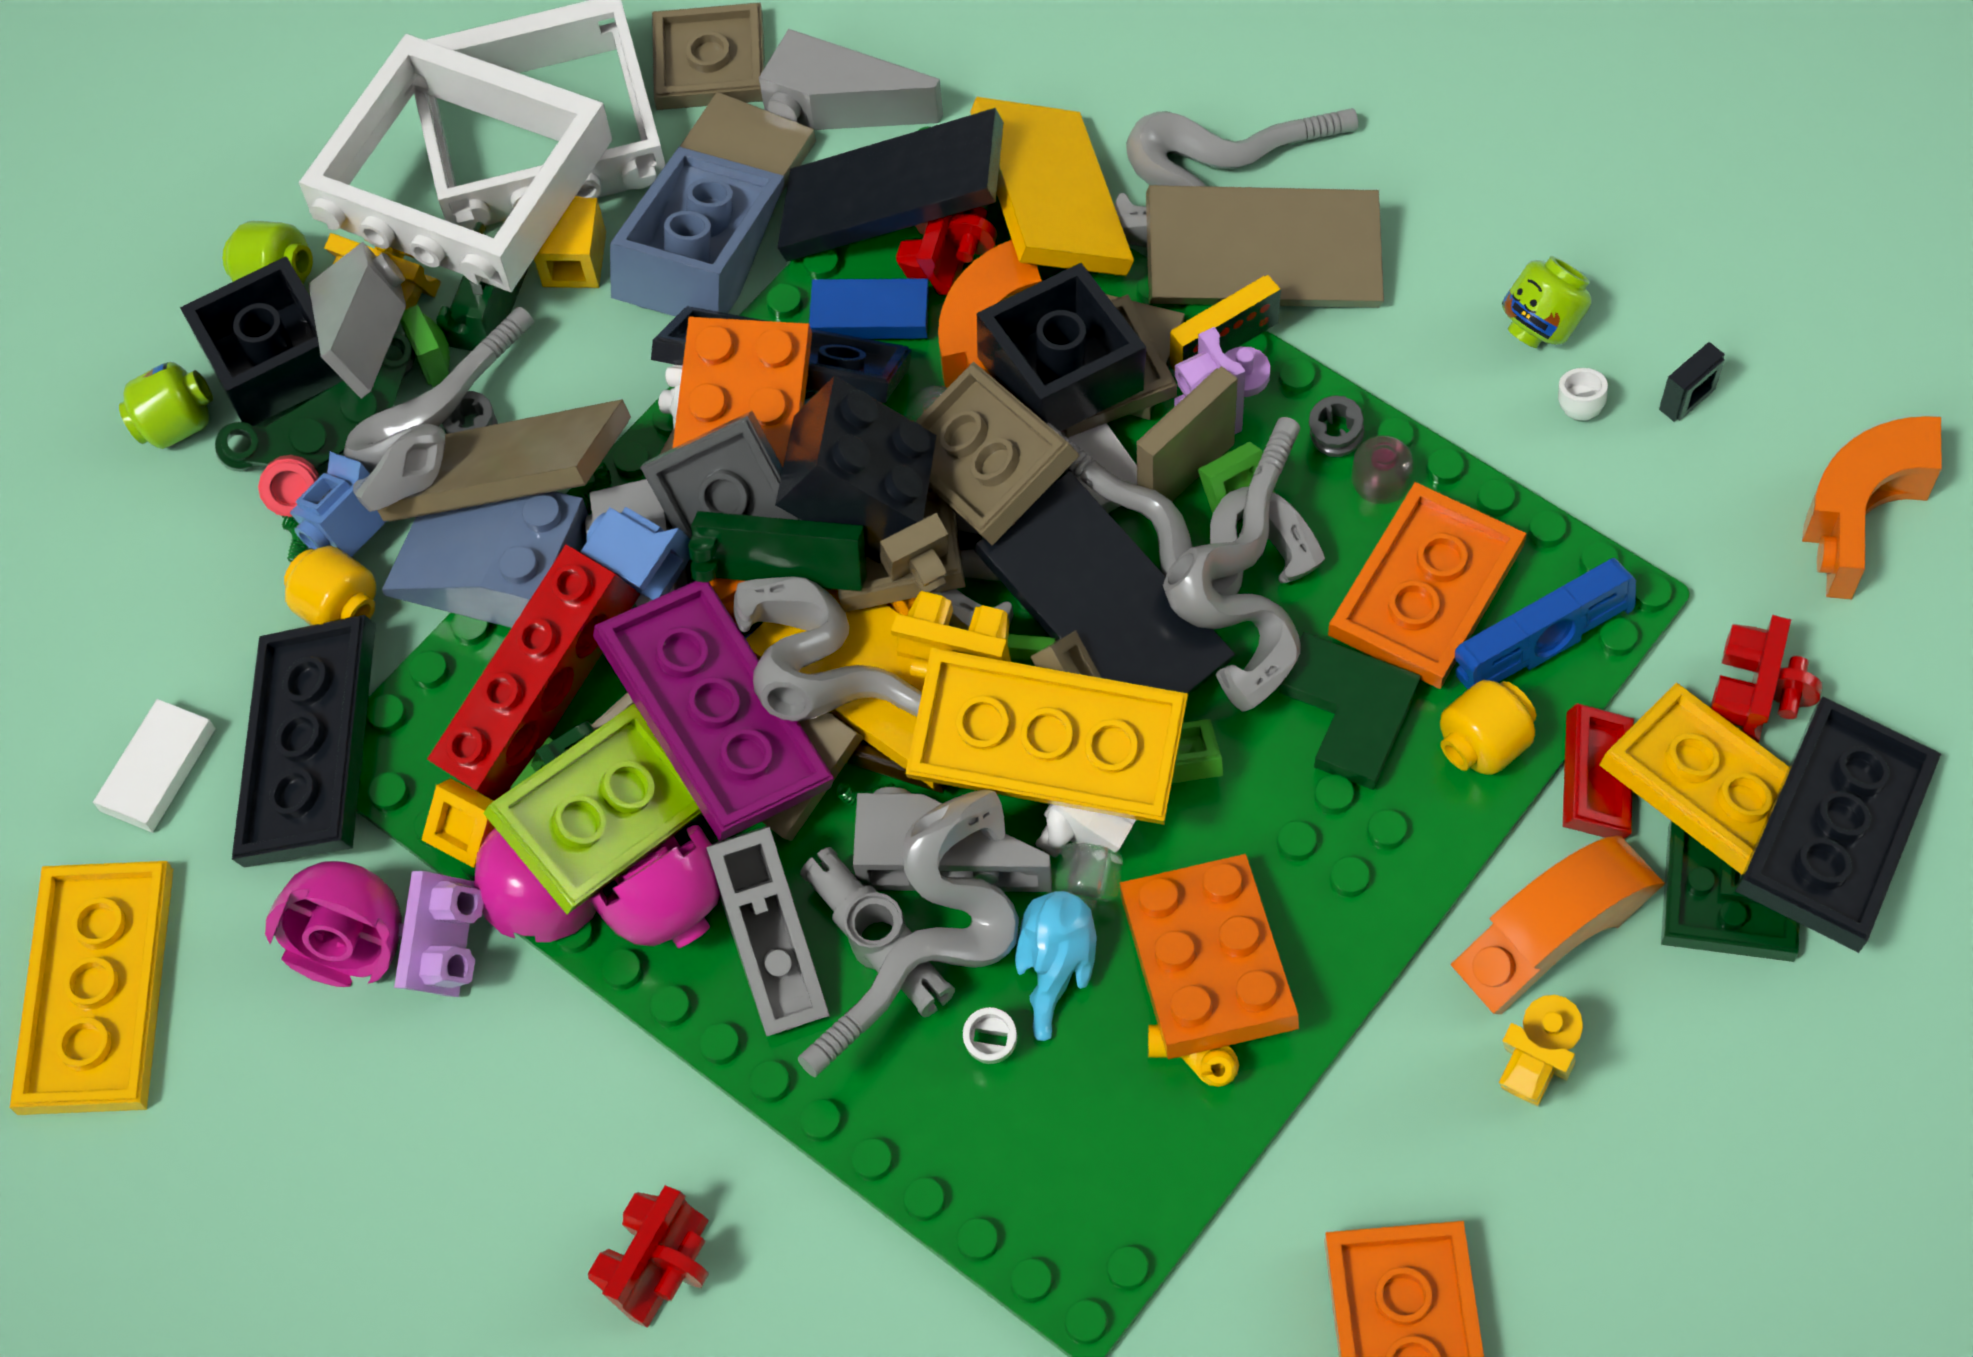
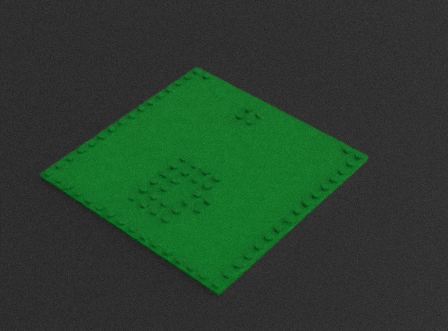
(1078, 1159)

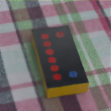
(1235, 319)

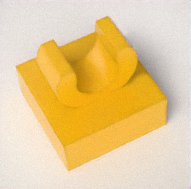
(457, 821)

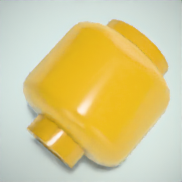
(328, 586)
(1487, 727)

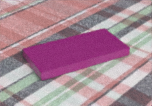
(697, 694)

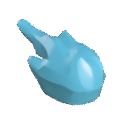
(1056, 941)

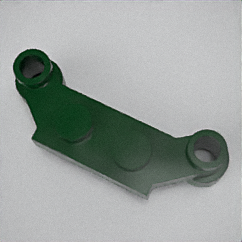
(318, 424)

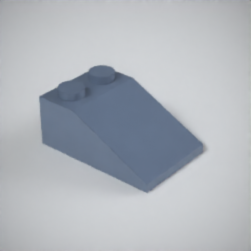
(693, 234)
(486, 555)

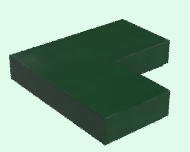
(1367, 702)
(1709, 915)

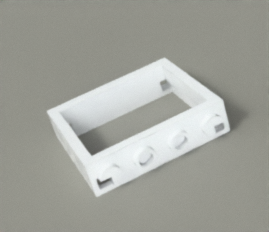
(528, 45)
(482, 87)

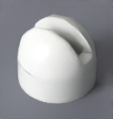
(1582, 393)
(992, 1022)

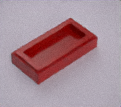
(1592, 796)

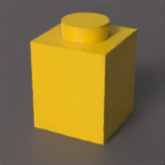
(574, 248)

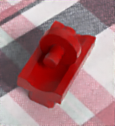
(946, 247)
(1762, 653)
(658, 1257)

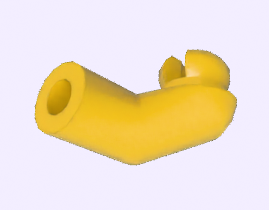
(1214, 1066)

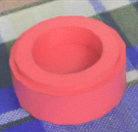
(285, 482)

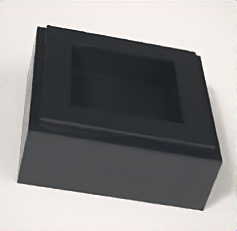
(1692, 382)

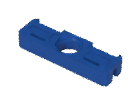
(1547, 625)

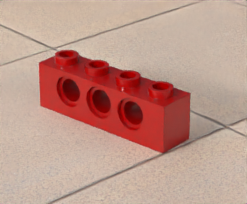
(532, 675)

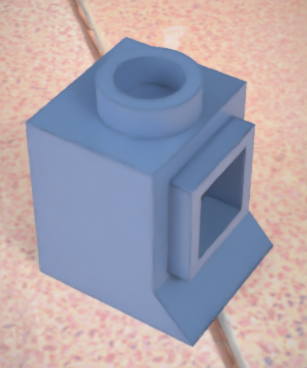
(332, 513)
(638, 551)

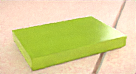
(595, 810)

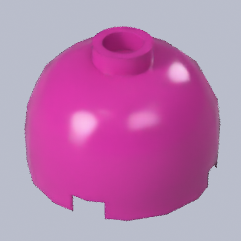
(663, 894)
(517, 899)
(336, 923)

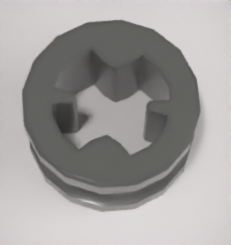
(471, 404)
(1326, 410)

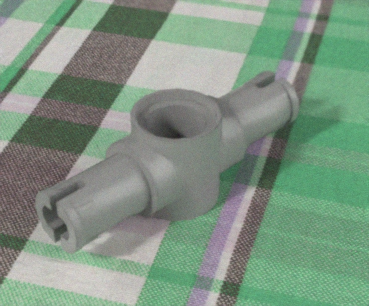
(859, 907)

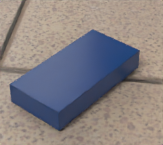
(871, 307)

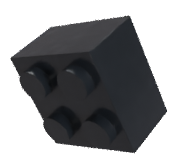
(262, 341)
(1062, 348)
(856, 464)

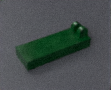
(777, 547)

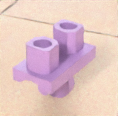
(1244, 363)
(436, 934)

